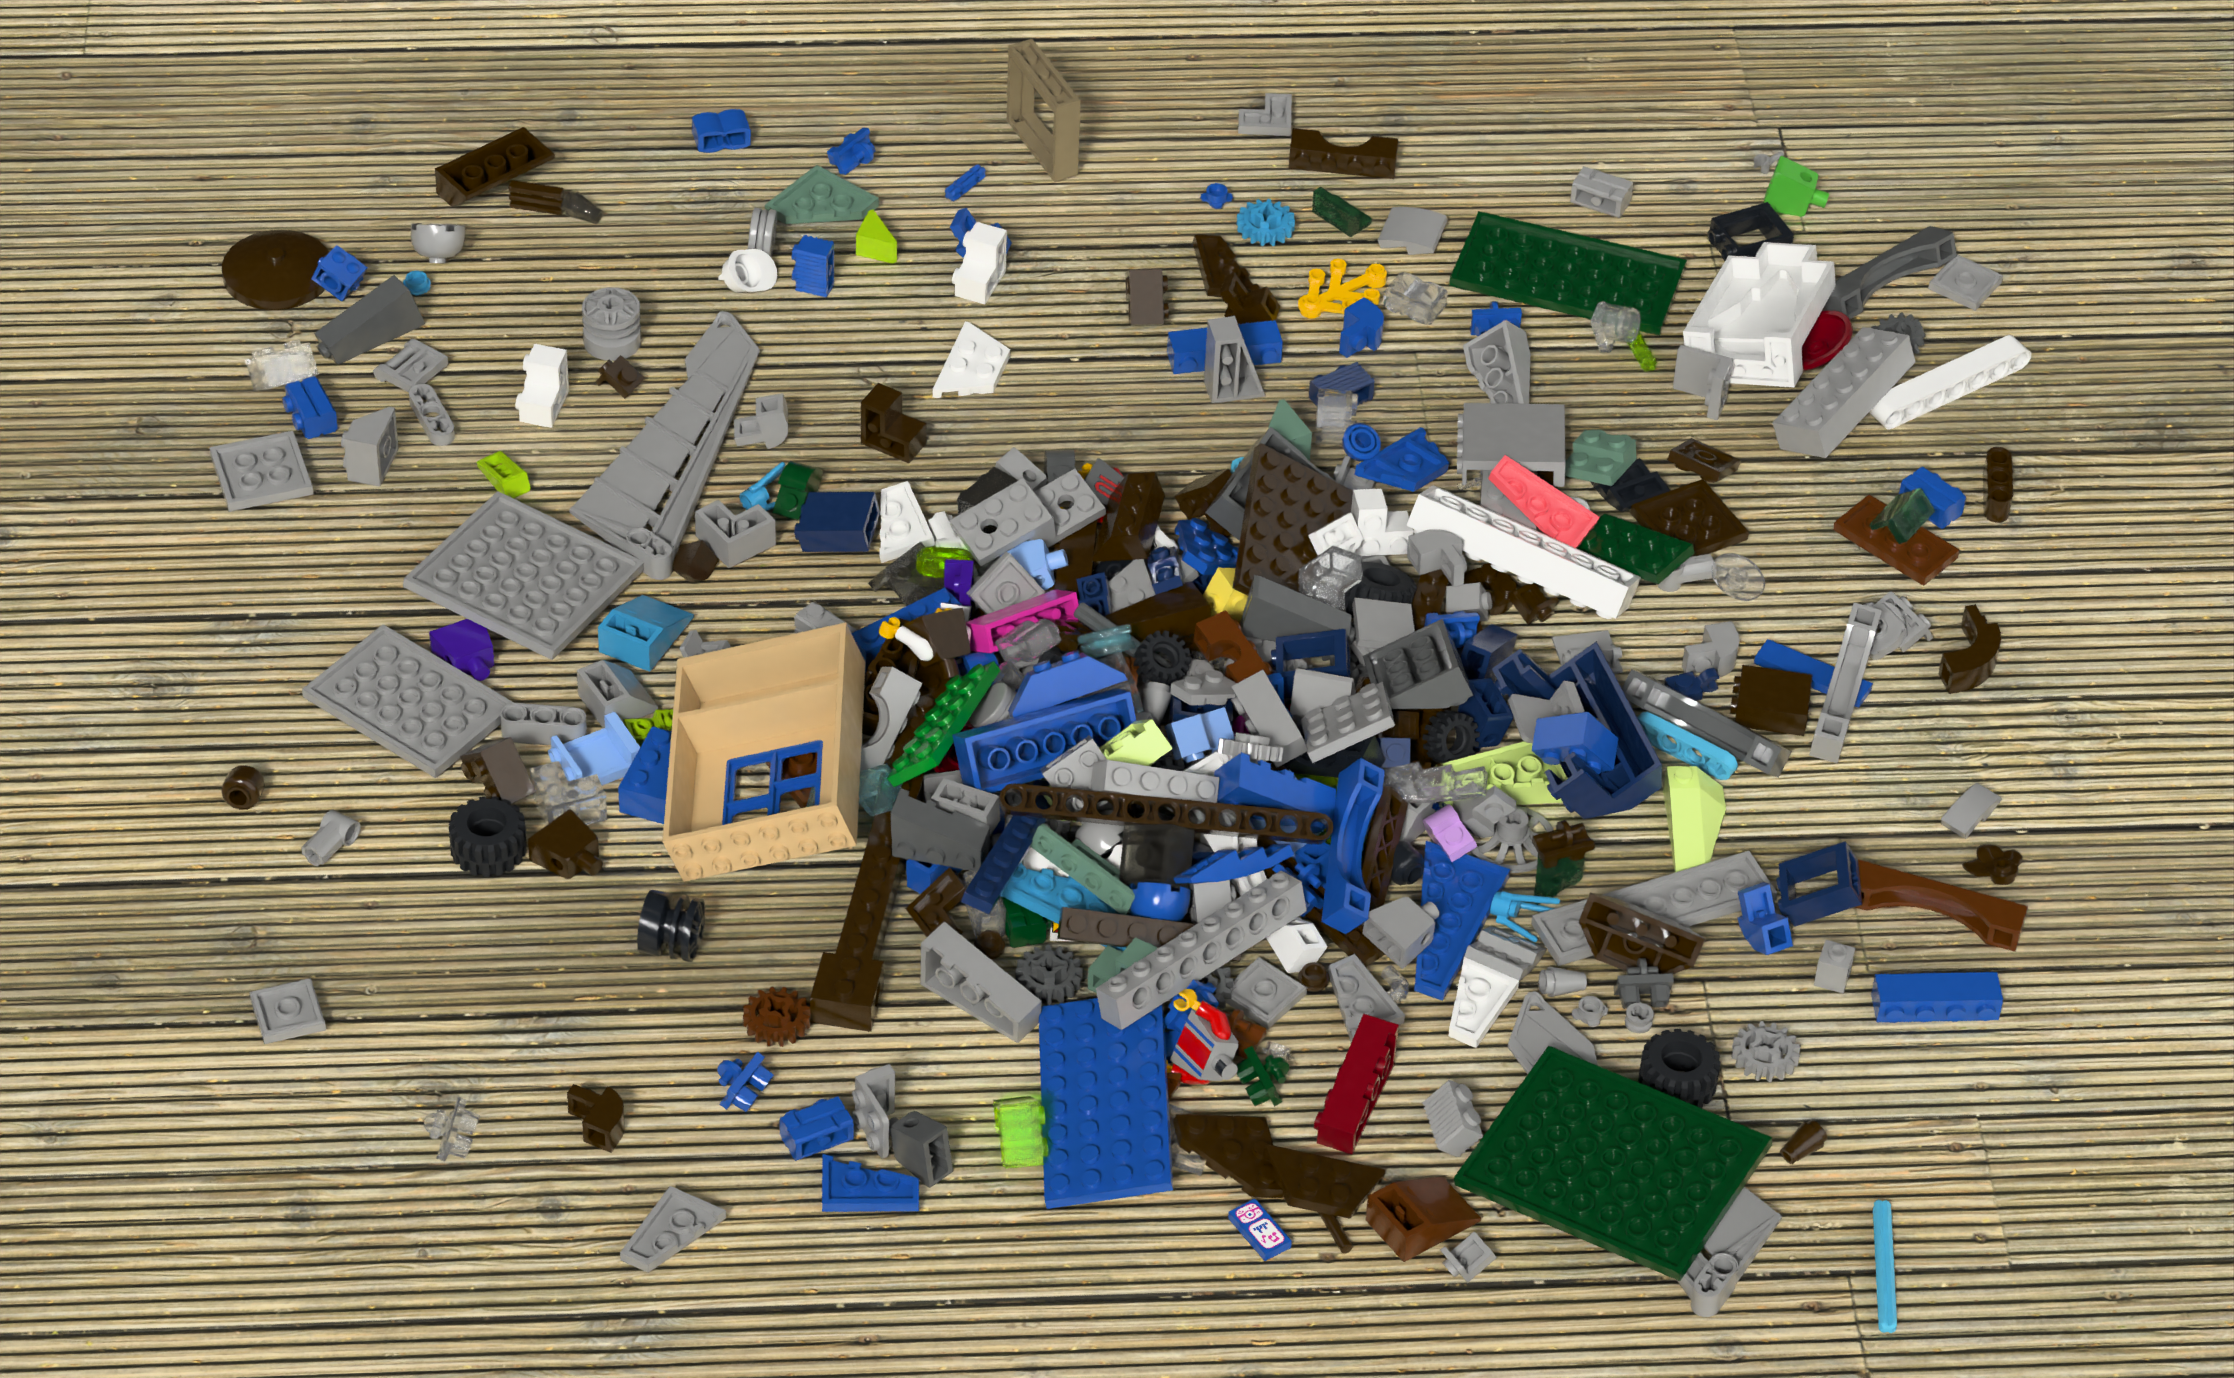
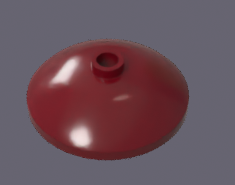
(1826, 339)

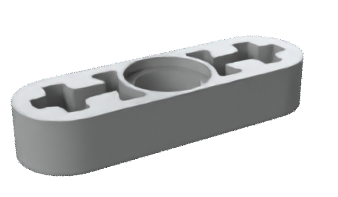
(431, 423)

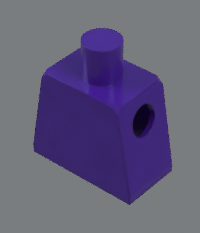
(464, 647)

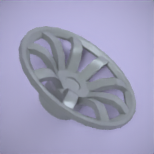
(1513, 831)

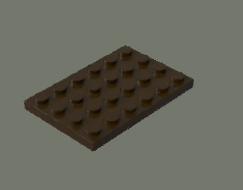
(1280, 512)

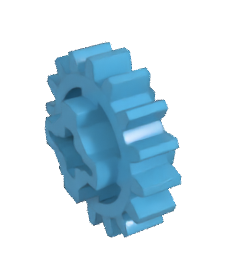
(1265, 222)

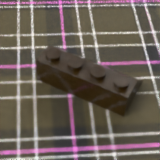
(490, 166)

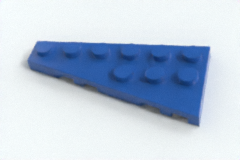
(1464, 900)

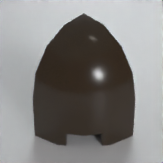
(695, 561)

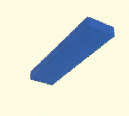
(1779, 657)

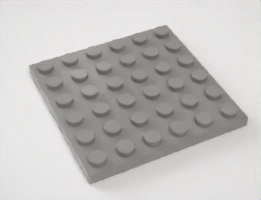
(524, 575)

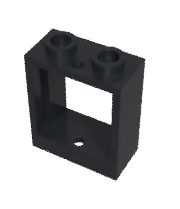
(1743, 221)

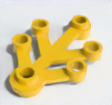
(1314, 304)

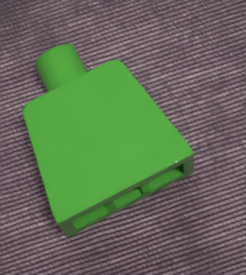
(1794, 189)

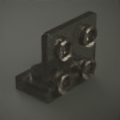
(905, 578)

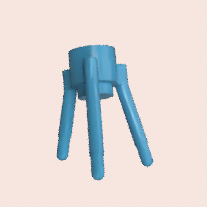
(757, 492)
(1508, 905)

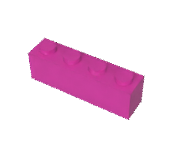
(1049, 606)

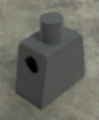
(921, 1147)

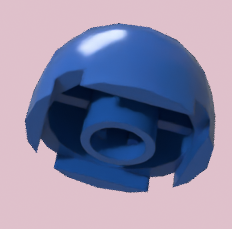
(1160, 901)

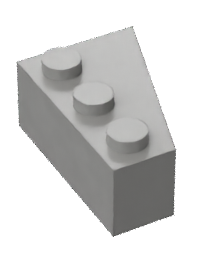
(1228, 365)

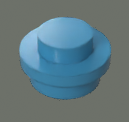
(417, 282)

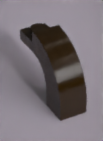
(1975, 664)

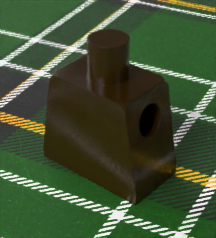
(566, 847)

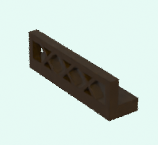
(1381, 844)

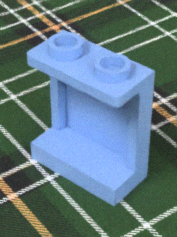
(602, 753)

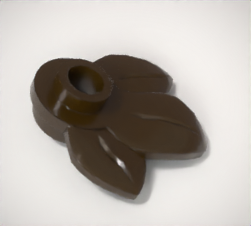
(1995, 863)

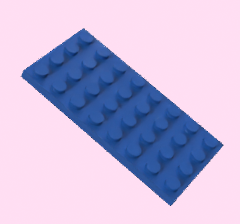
(1103, 1105)

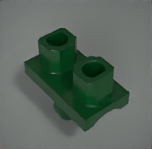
(1273, 1070)

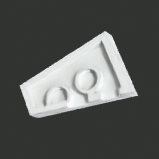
(901, 522)

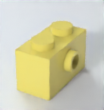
(1222, 595)

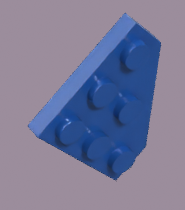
(1204, 548)

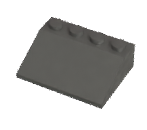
(1421, 670)

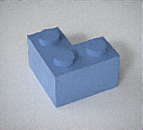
(1198, 734)

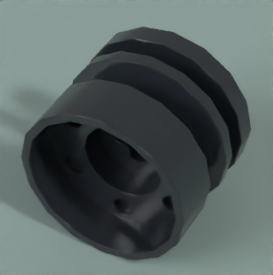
(678, 926)

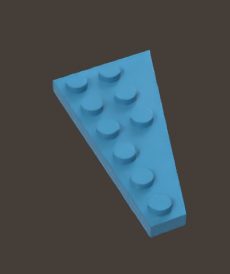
(1049, 893)

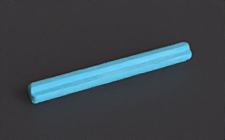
(1884, 1266)

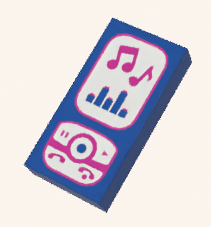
(1259, 1229)

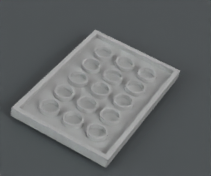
(408, 700)

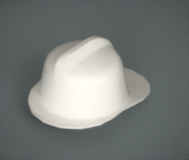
(749, 271)

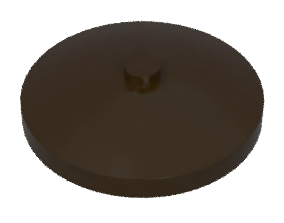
(273, 269)

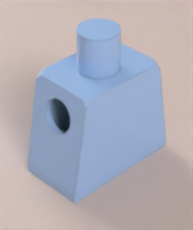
(1038, 561)

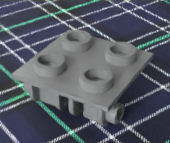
(1571, 645)

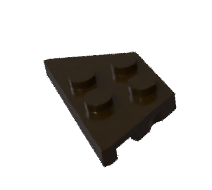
(1322, 1181)

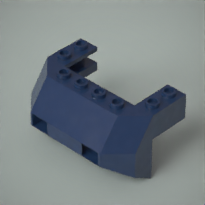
(1636, 765)

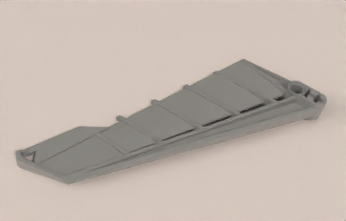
(636, 481)
(1743, 1227)

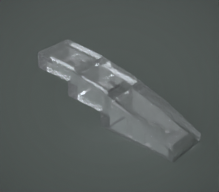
(1436, 783)

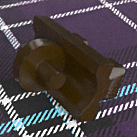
(1562, 843)

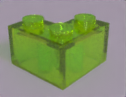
(1020, 1132)

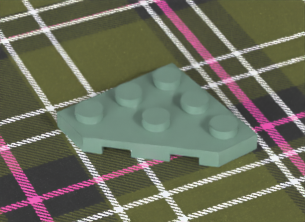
(822, 198)

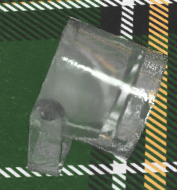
(1614, 324)

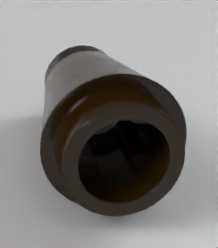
(1804, 1141)

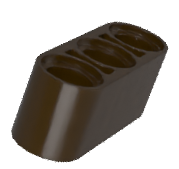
(1997, 484)

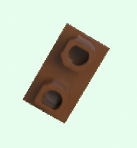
(1245, 1032)

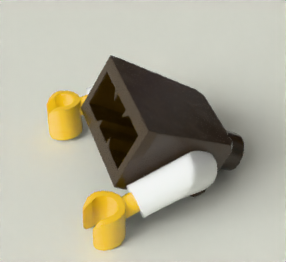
(934, 638)

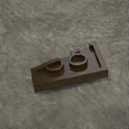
(1216, 261)

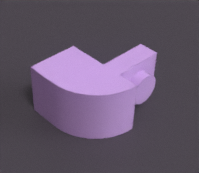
(1449, 832)

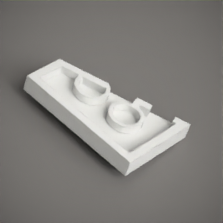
(1479, 1001)

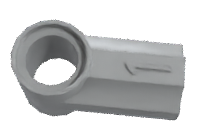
(1693, 569)
(334, 832)

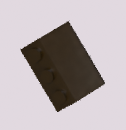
(1130, 519)

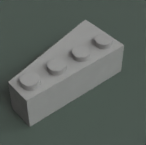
(977, 984)

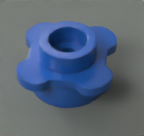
(1216, 195)

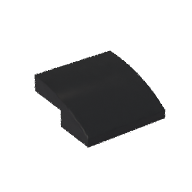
(1632, 487)

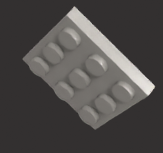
(261, 471)
(1347, 721)

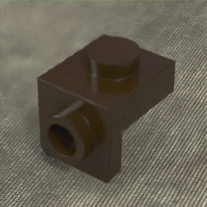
(620, 376)
(1532, 603)

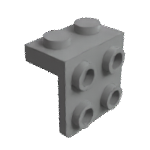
(1529, 709)
(873, 1102)

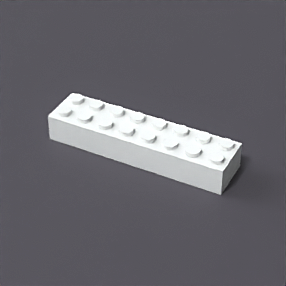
(1526, 553)

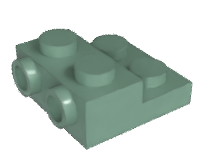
(1600, 457)

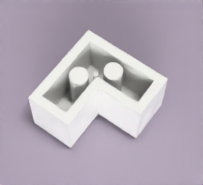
(982, 264)
(544, 385)
(1382, 530)

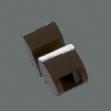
(1405, 726)

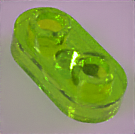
(935, 567)

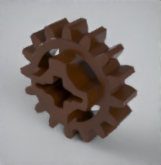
(776, 1016)

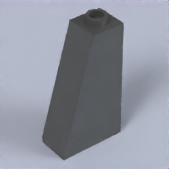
(370, 322)
(1280, 611)

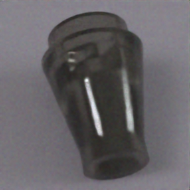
(579, 207)

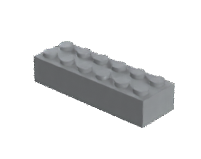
(1844, 392)

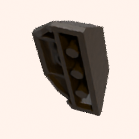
(1626, 932)

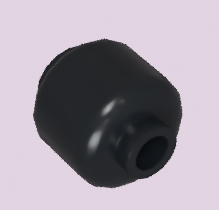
(1406, 864)

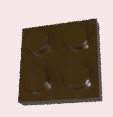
(1704, 460)

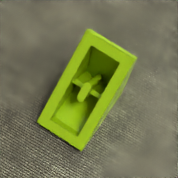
(875, 240)

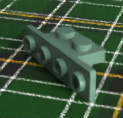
(1085, 868)

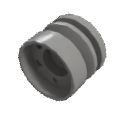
(611, 323)

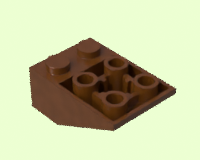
(1418, 1215)

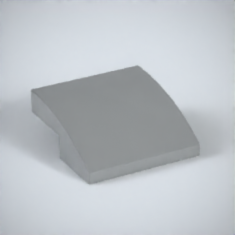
(1412, 228)
(1505, 952)

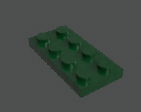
(1636, 548)

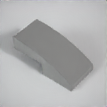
(1970, 809)

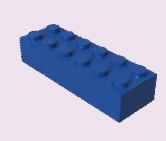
(1024, 744)

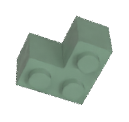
(1113, 962)

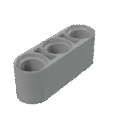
(538, 723)

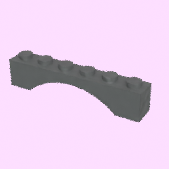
(1920, 252)
(1706, 723)

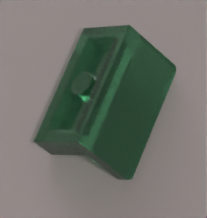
(1339, 212)
(1904, 514)

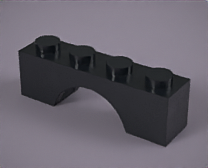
(1337, 762)

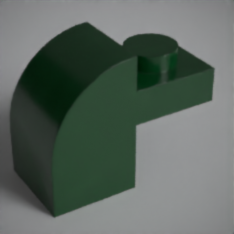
(795, 484)

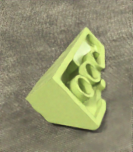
(1693, 813)

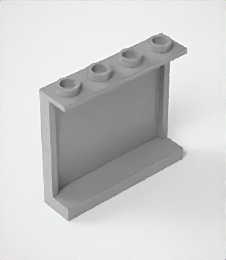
(1524, 432)

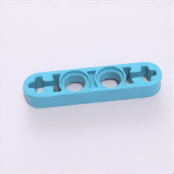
(1714, 759)

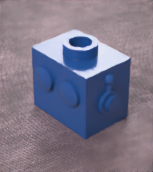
(339, 273)

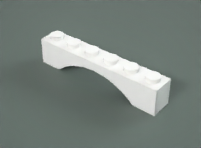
(1296, 941)

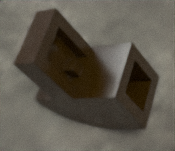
(1248, 306)
(601, 1115)

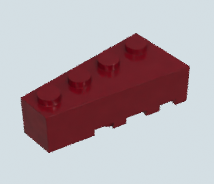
(1358, 1084)

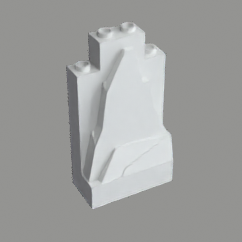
(1763, 312)

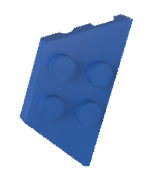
(1406, 463)

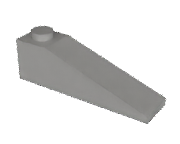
(1501, 363)

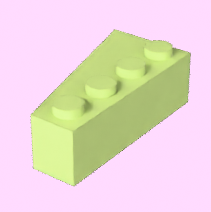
(1136, 744)
(1515, 772)

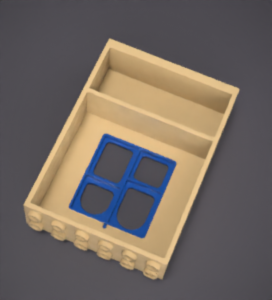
(755, 709)

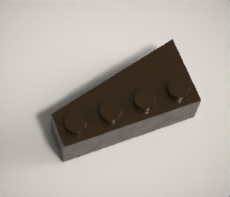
(892, 654)

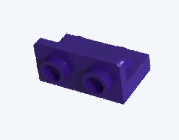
(959, 579)

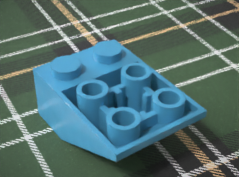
(641, 631)

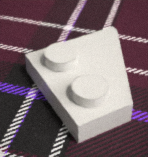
(1340, 533)

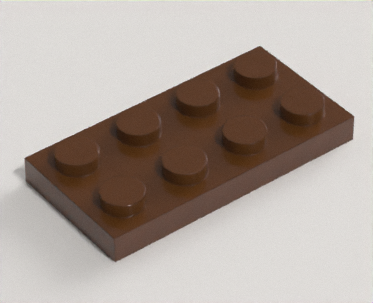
(1918, 558)

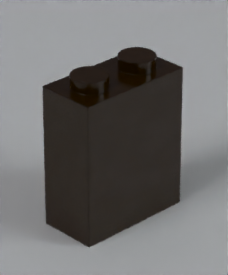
(1771, 700)

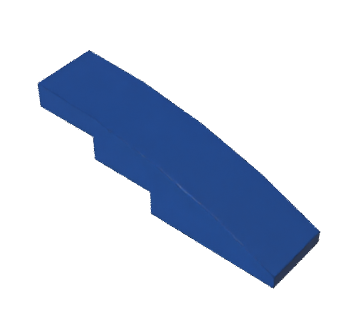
(1231, 864)

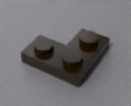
(935, 902)

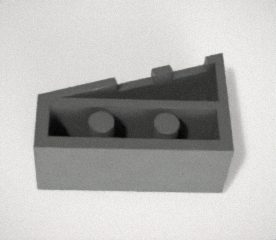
(936, 836)

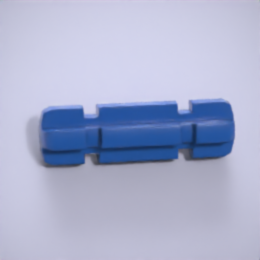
(965, 182)

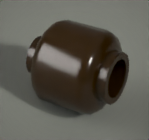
(243, 787)

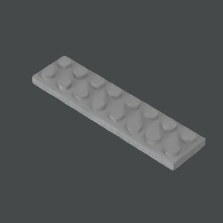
(1683, 896)

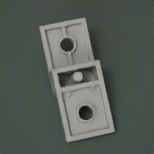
(1027, 516)

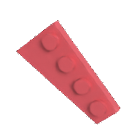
(1543, 504)

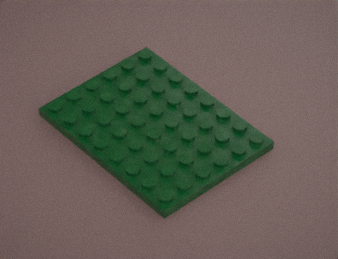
(1613, 1162)

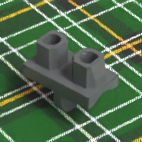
(1643, 981)

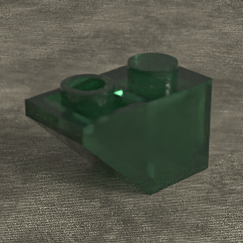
(1555, 879)

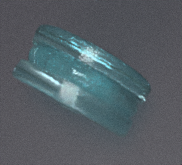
(1107, 641)

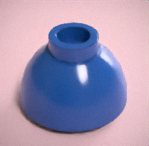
(1361, 442)

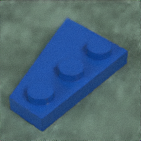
(864, 1190)

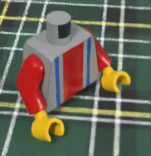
(1205, 1044)

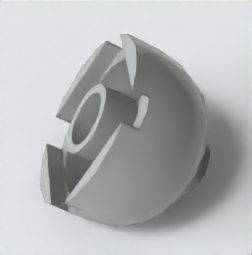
(437, 240)
(1100, 837)

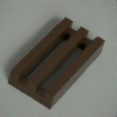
(536, 201)

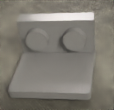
(1705, 376)
(1074, 770)

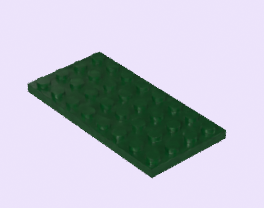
(1565, 270)

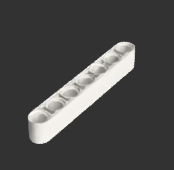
(1951, 381)

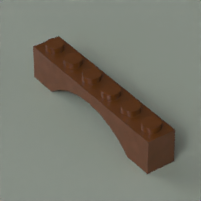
(1991, 918)

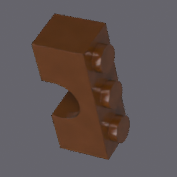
(1223, 637)

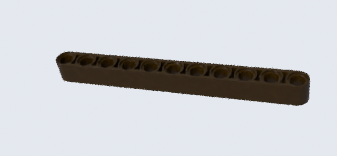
(1180, 808)

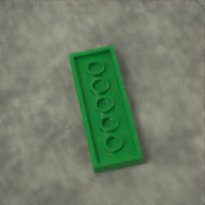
(945, 719)

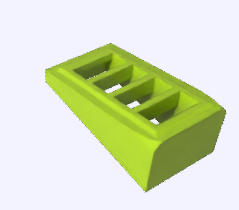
(507, 477)

